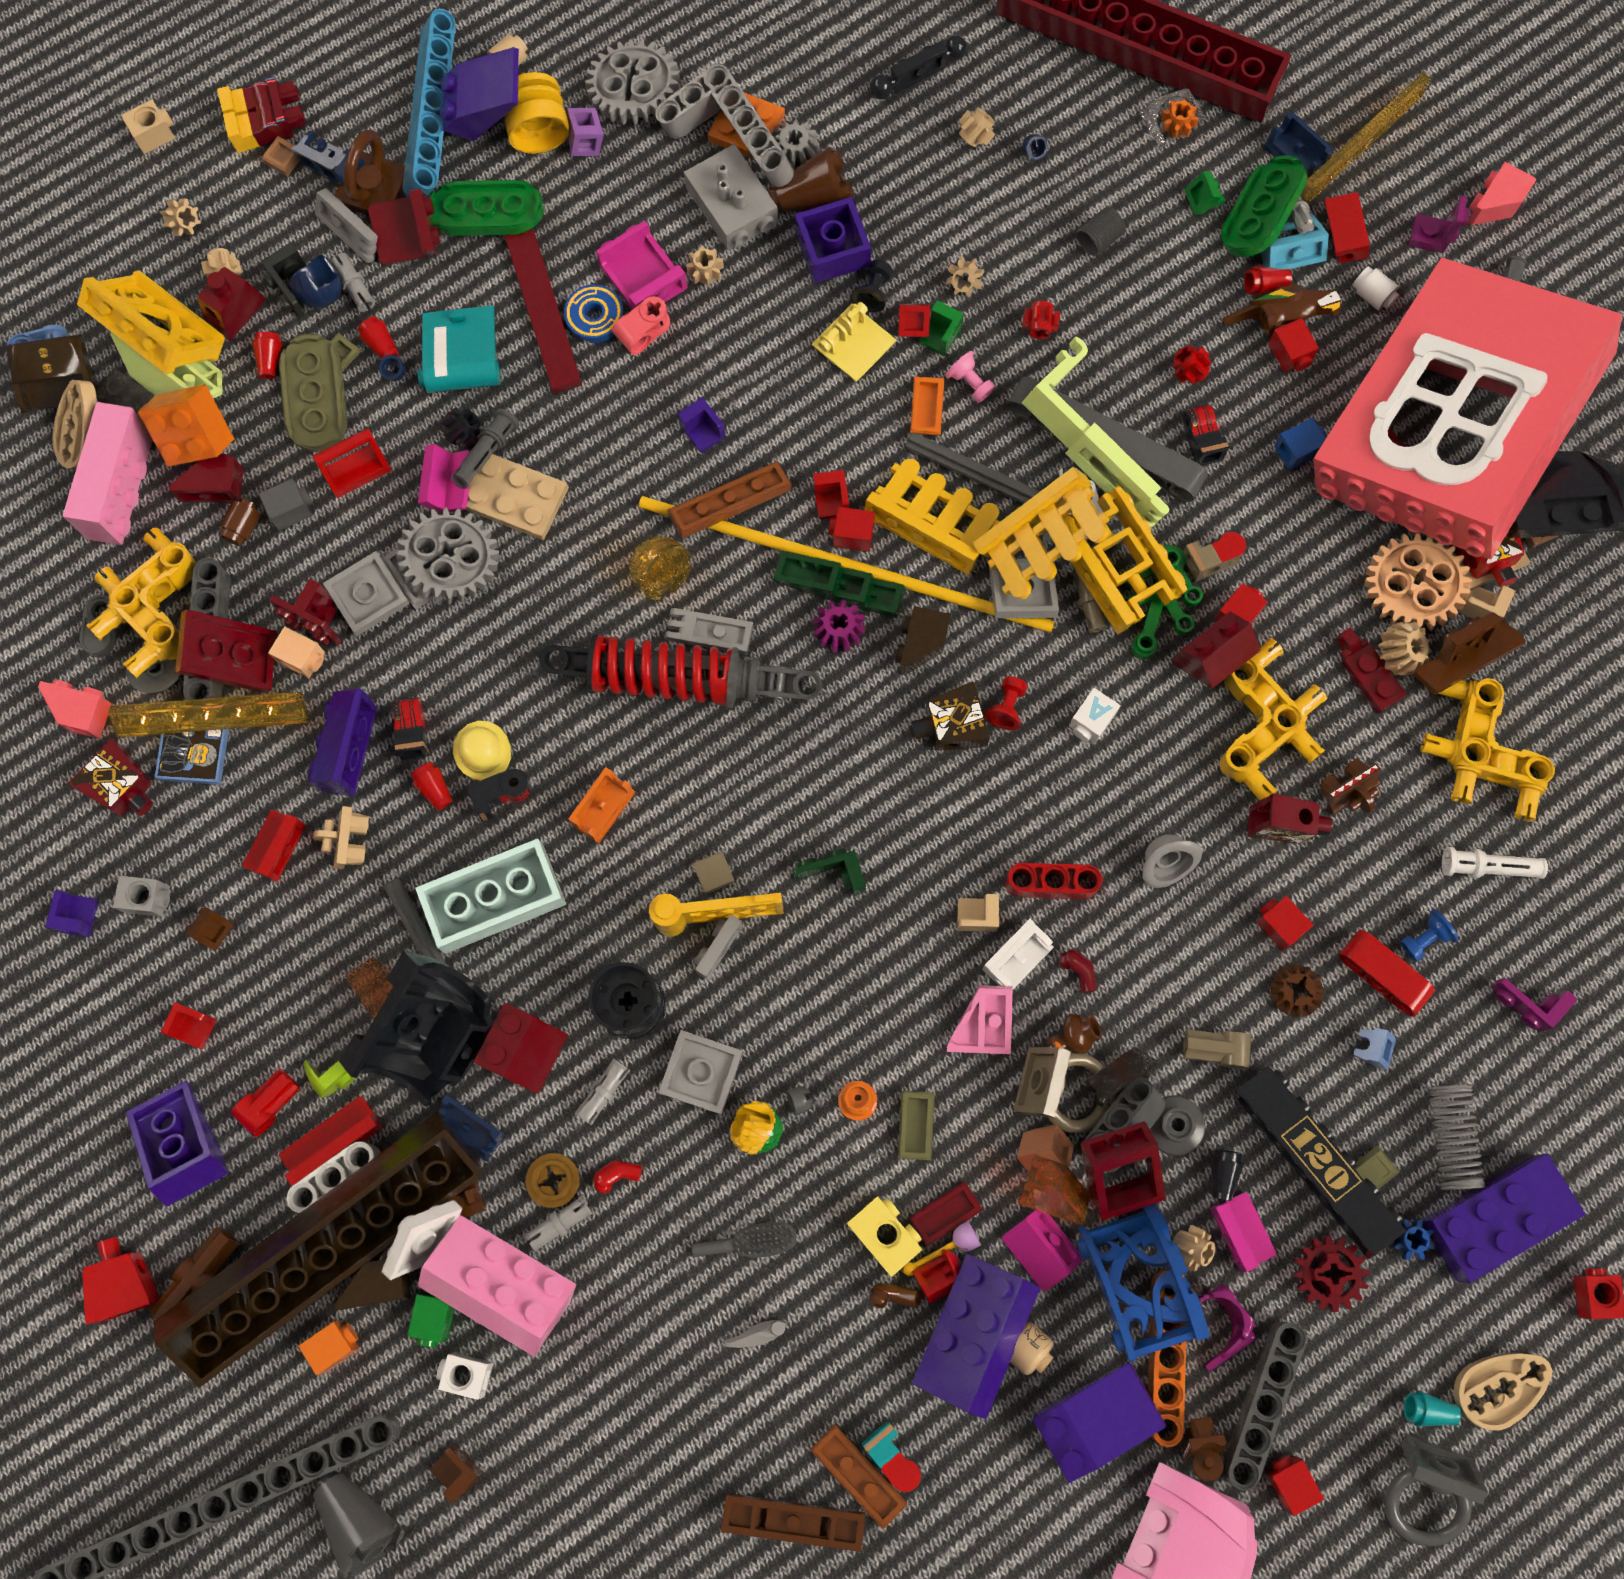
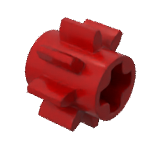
(1041, 319)
(1191, 364)

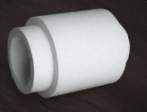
(1376, 288)

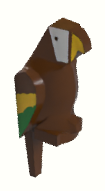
(1287, 306)

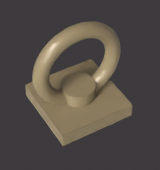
(1045, 1081)

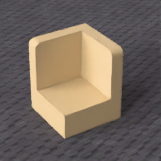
(1483, 602)
(978, 914)

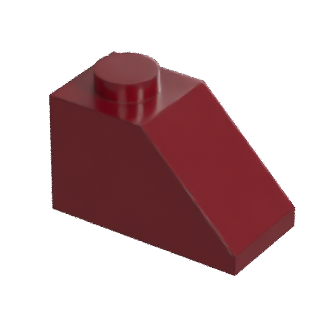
(210, 481)

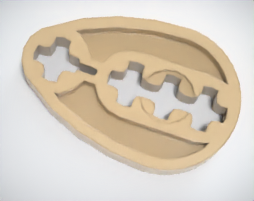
(73, 422)
(1509, 1408)

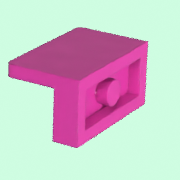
(436, 485)
(1243, 1232)
(1042, 1249)

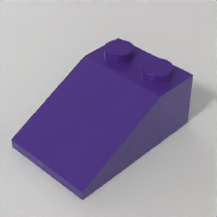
(479, 93)
(175, 1144)
(1098, 1422)

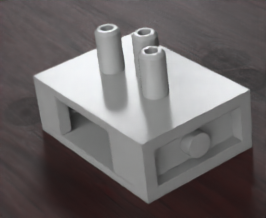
(731, 197)

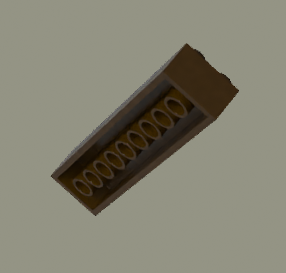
(315, 1250)

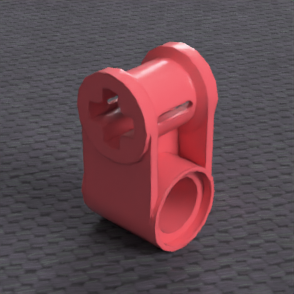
(642, 326)

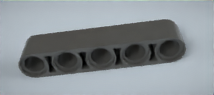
(201, 594)
(1265, 1423)

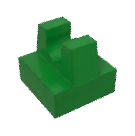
(1204, 193)

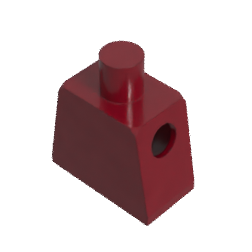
(228, 302)

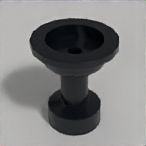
(870, 294)

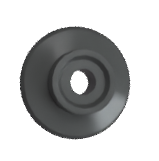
(155, 682)
(1192, 1131)

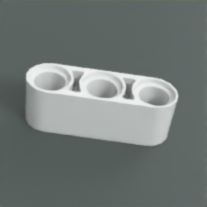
(318, 1180)

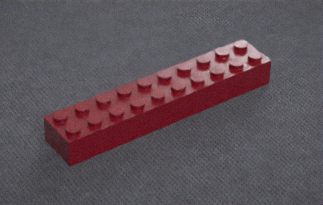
(1163, 46)

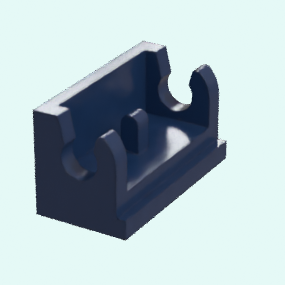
(1299, 140)
(323, 157)
(472, 1128)

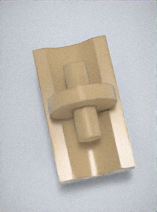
(347, 823)

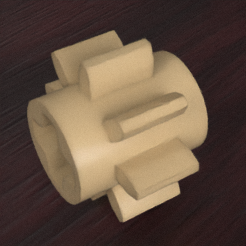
(976, 127)
(181, 209)
(706, 258)
(218, 259)
(970, 268)
(1195, 1247)

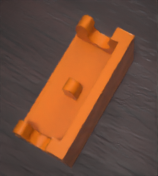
(601, 805)

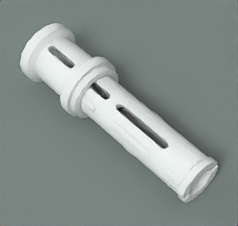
(1478, 860)

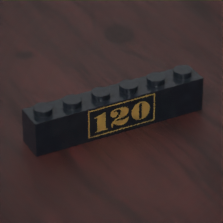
(1319, 1162)

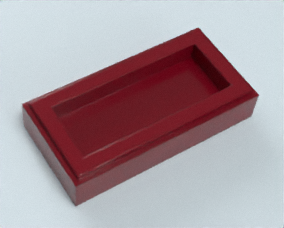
(945, 1213)

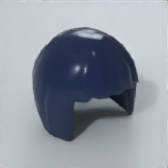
(316, 283)

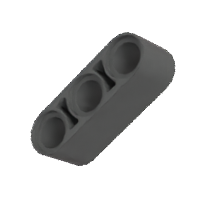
(1135, 1104)

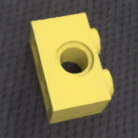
(890, 1256)

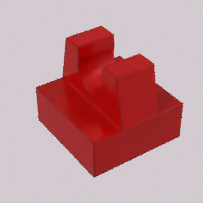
(914, 320)

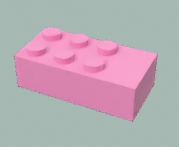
(109, 474)
(496, 1285)

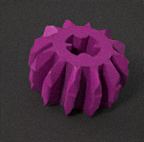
(837, 616)

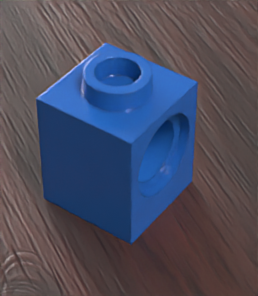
(1300, 443)

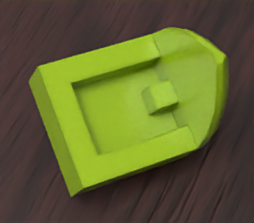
(330, 1081)

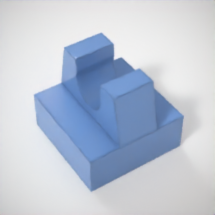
(1380, 1047)

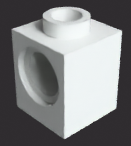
(479, 1371)

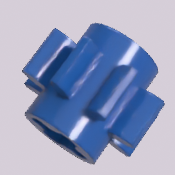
(1419, 1234)

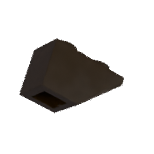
(924, 640)

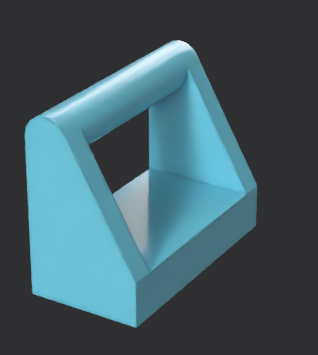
(1297, 249)

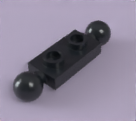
(918, 67)

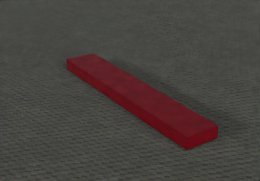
(543, 311)

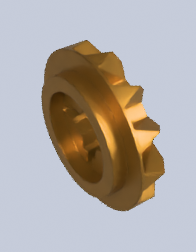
(538, 1174)

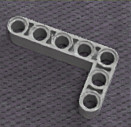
(718, 91)

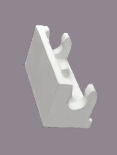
(1018, 955)

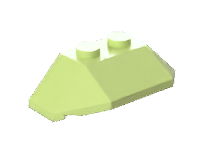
(158, 382)

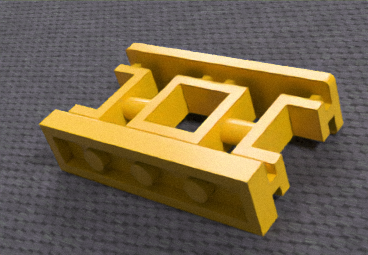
(1103, 578)

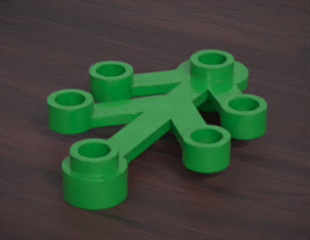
(1156, 606)

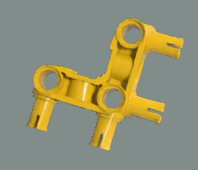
(138, 600)
(1268, 702)
(1492, 761)

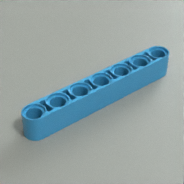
(432, 64)

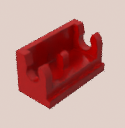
(1347, 227)

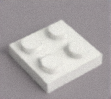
(418, 1238)

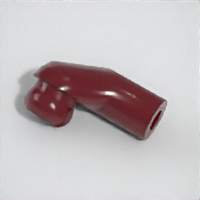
(1082, 966)

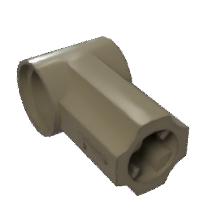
(1227, 1048)

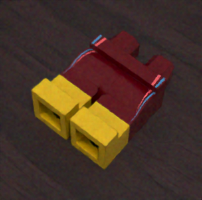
(260, 113)

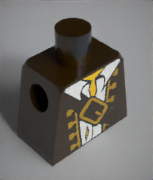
(954, 720)

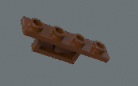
(1469, 651)

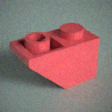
(1503, 195)
(76, 710)

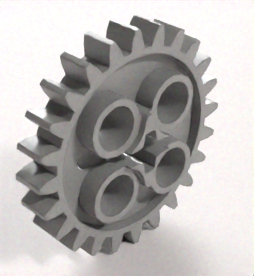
(615, 74)
(447, 555)

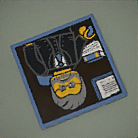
(192, 757)

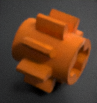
(1179, 118)

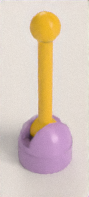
(963, 1238)

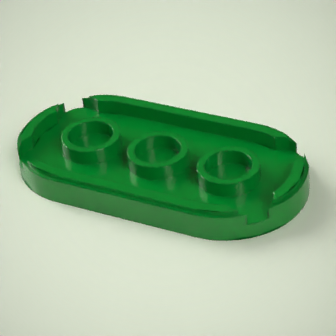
(1264, 206)
(486, 207)

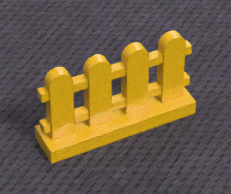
(1032, 519)
(924, 530)

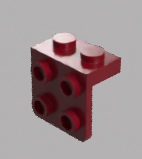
(405, 228)

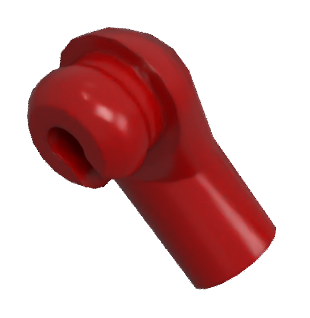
(613, 1172)

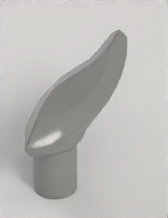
(758, 1334)

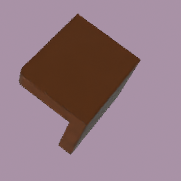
(455, 1472)

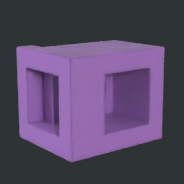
(584, 132)

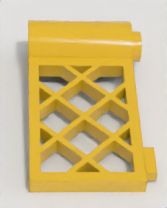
(672, 916)

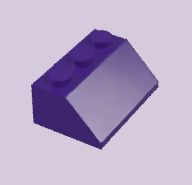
(343, 742)

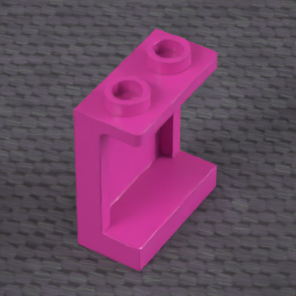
(640, 267)

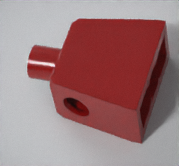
(116, 1284)

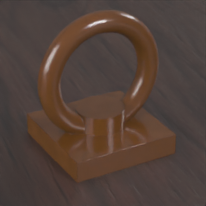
(375, 181)

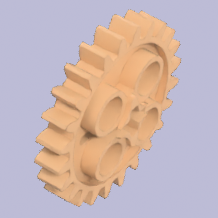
(1430, 559)

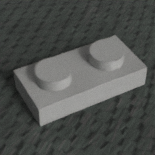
(724, 934)

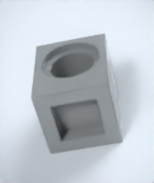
(131, 888)

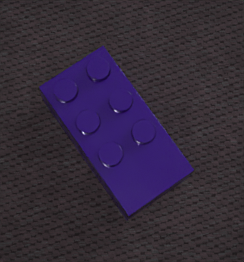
(1503, 1218)
(976, 1336)

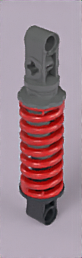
(676, 672)

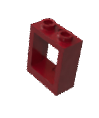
(1101, 1156)

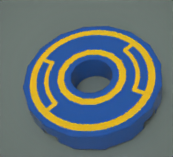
(590, 298)

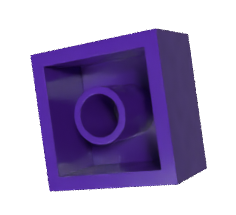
(833, 240)

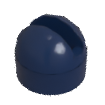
(1039, 145)
(395, 362)

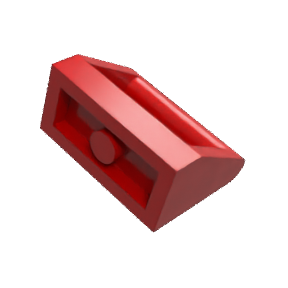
(355, 468)

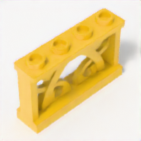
(188, 337)

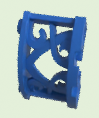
(1146, 1230)

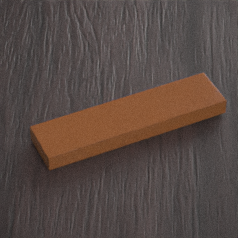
(729, 499)

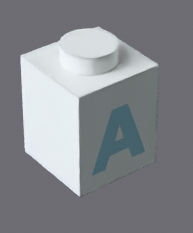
(1094, 716)

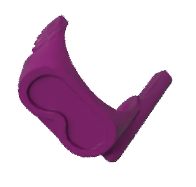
(1241, 1324)

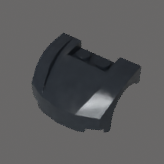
(1573, 497)
(424, 1028)

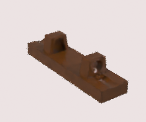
(793, 1522)

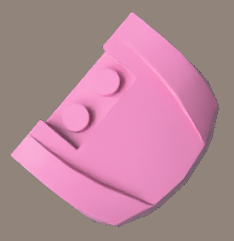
(1190, 1533)

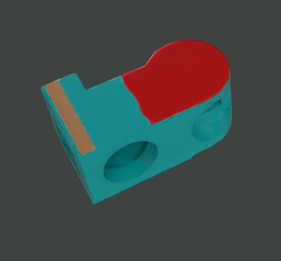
(899, 1470)

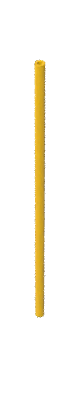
(878, 573)

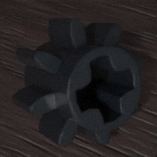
(461, 427)

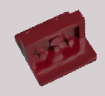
(310, 612)

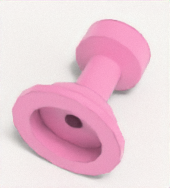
(963, 369)

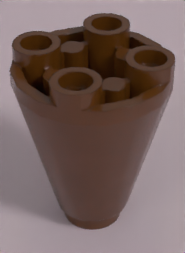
(814, 183)

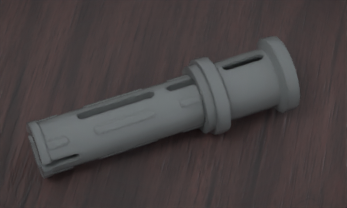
(491, 440)

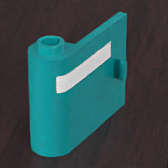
(459, 350)

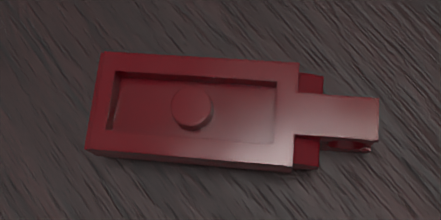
(1369, 671)

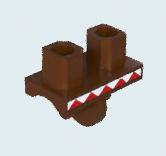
(1355, 792)
(1204, 1449)

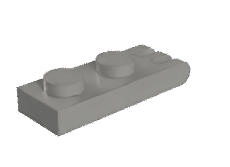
(346, 225)
(709, 630)

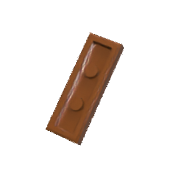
(859, 1476)

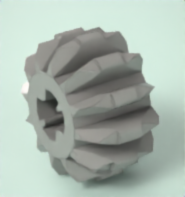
(797, 142)

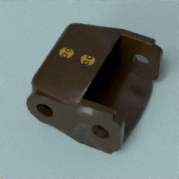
(45, 368)

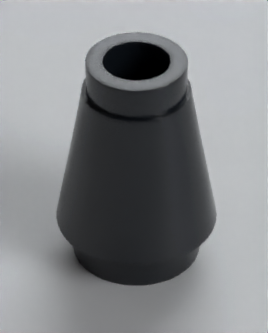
(1225, 1172)

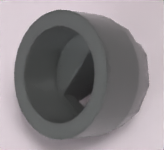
(797, 1100)

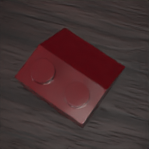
(1218, 650)
(521, 1048)

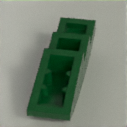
(835, 583)

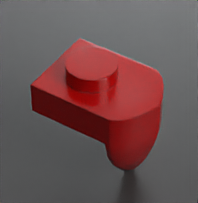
(938, 1276)

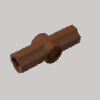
(198, 1269)

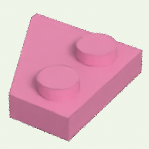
(985, 1023)

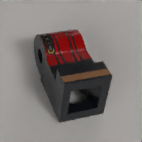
(1204, 435)
(410, 729)
(497, 790)

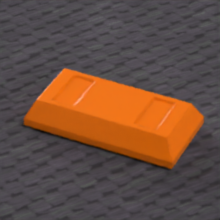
(927, 405)

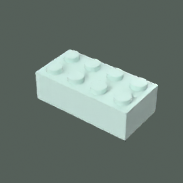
(490, 896)

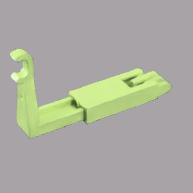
(1090, 444)

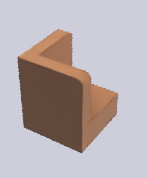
(1045, 1142)

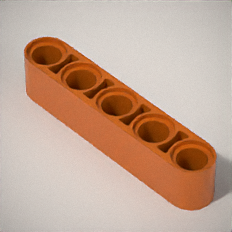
(1170, 1374)

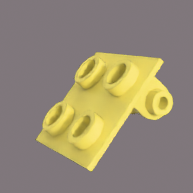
(854, 341)

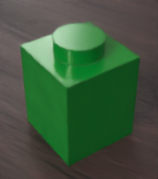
(430, 1320)

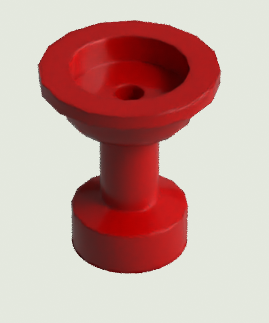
(1003, 714)

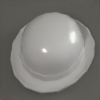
(1169, 860)

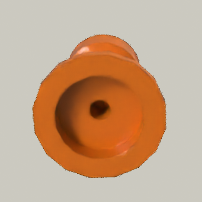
(857, 1100)

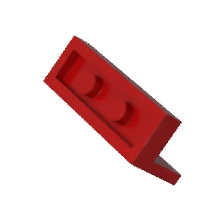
(349, 1125)

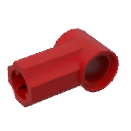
(259, 1109)

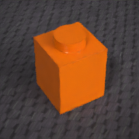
(330, 1346)

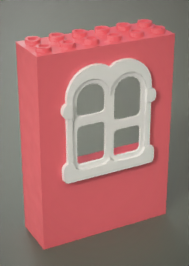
(1490, 336)

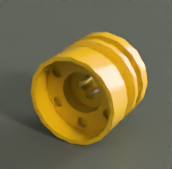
(539, 117)

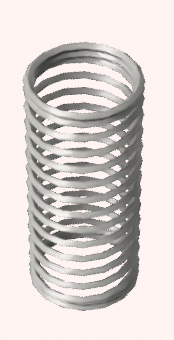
(1447, 1092)

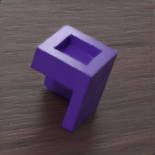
(701, 425)
(71, 914)

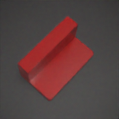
(274, 845)

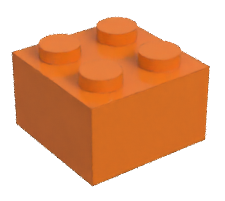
(186, 425)

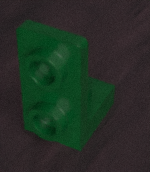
(850, 876)

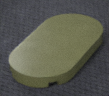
(313, 392)

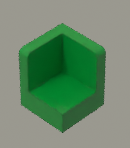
(943, 328)

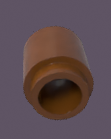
(239, 522)

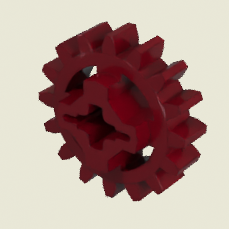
(1331, 1286)

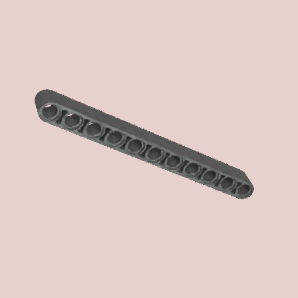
(236, 1501)

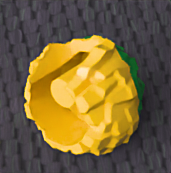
(756, 1128)

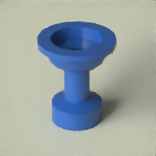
(1438, 929)

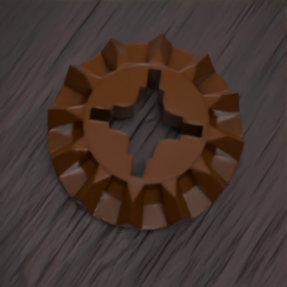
(1283, 994)

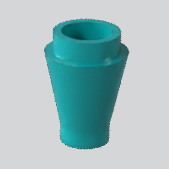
(1430, 1411)

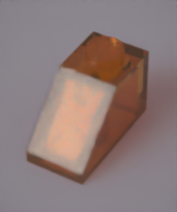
(1054, 1190)

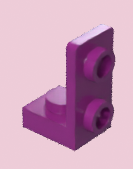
(1437, 233)
(1552, 1006)

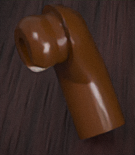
(893, 1293)

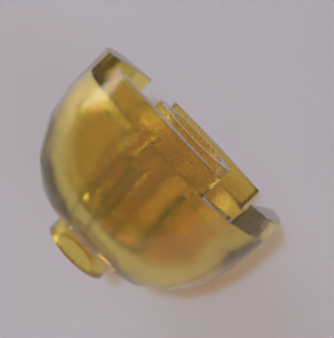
(659, 565)

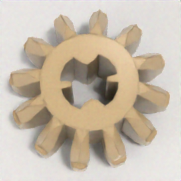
(1404, 648)

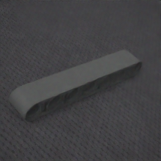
(1169, 469)

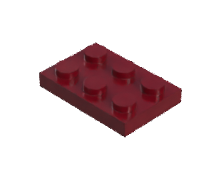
(225, 651)

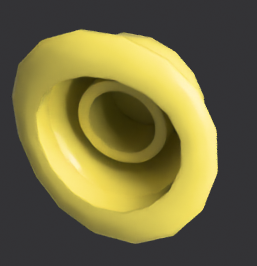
(481, 750)

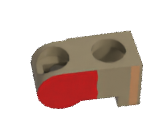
(1214, 557)

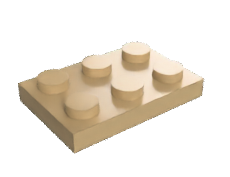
(516, 496)

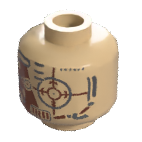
(1032, 1350)

